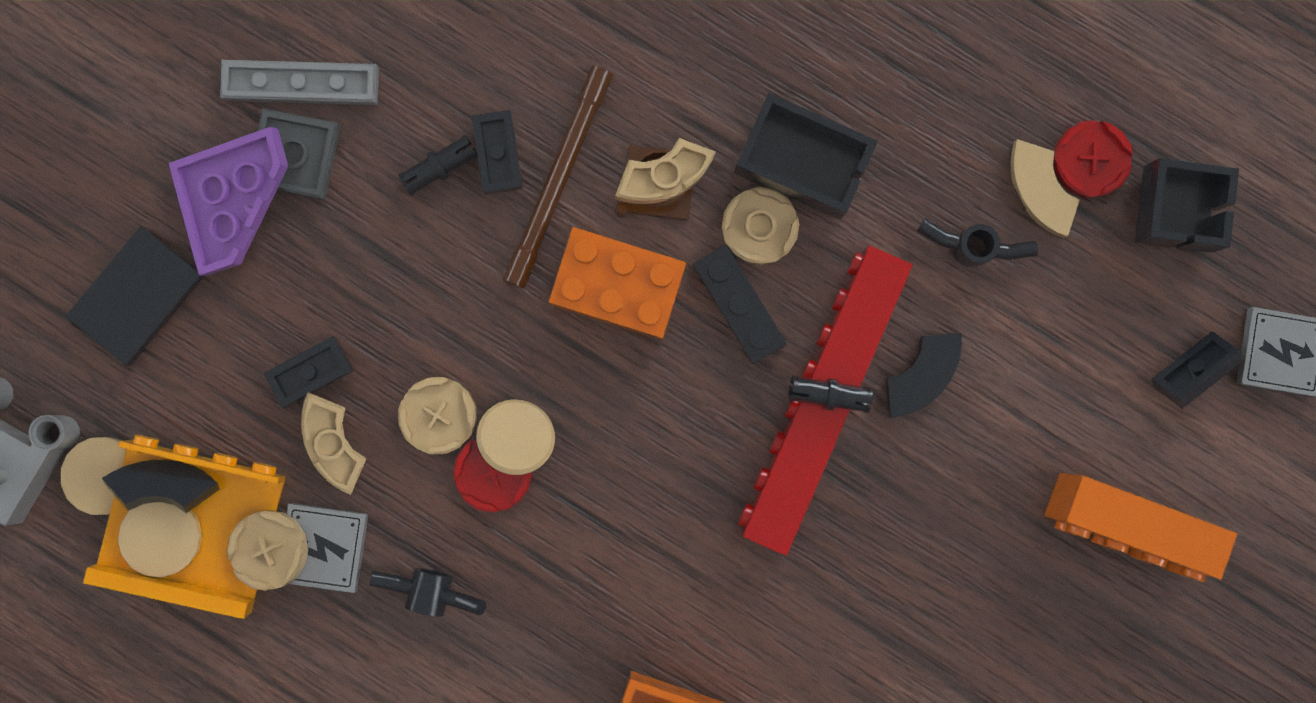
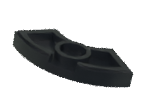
(926, 376)
(160, 482)

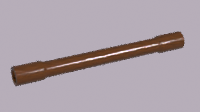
(589, 101)

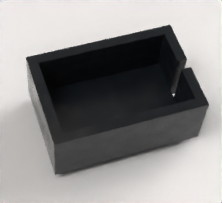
(805, 156)

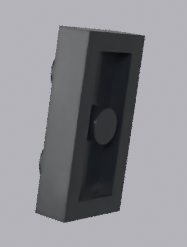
(497, 152)
(1197, 369)
(308, 372)

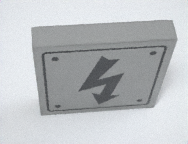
(1278, 352)
(334, 546)

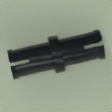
(438, 165)
(830, 394)

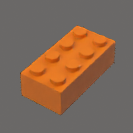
(1147, 528)

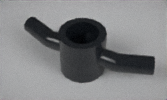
(990, 237)
(428, 592)

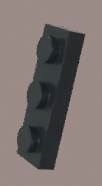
(739, 304)

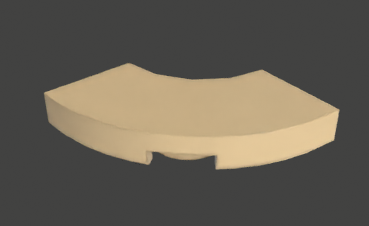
(664, 177)
(1039, 189)
(327, 444)

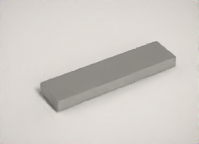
(299, 82)

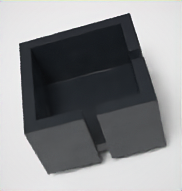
(1179, 203)

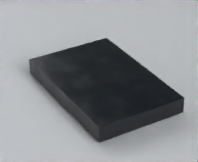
(135, 296)

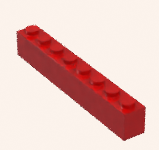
(812, 431)

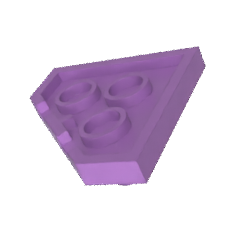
(227, 196)

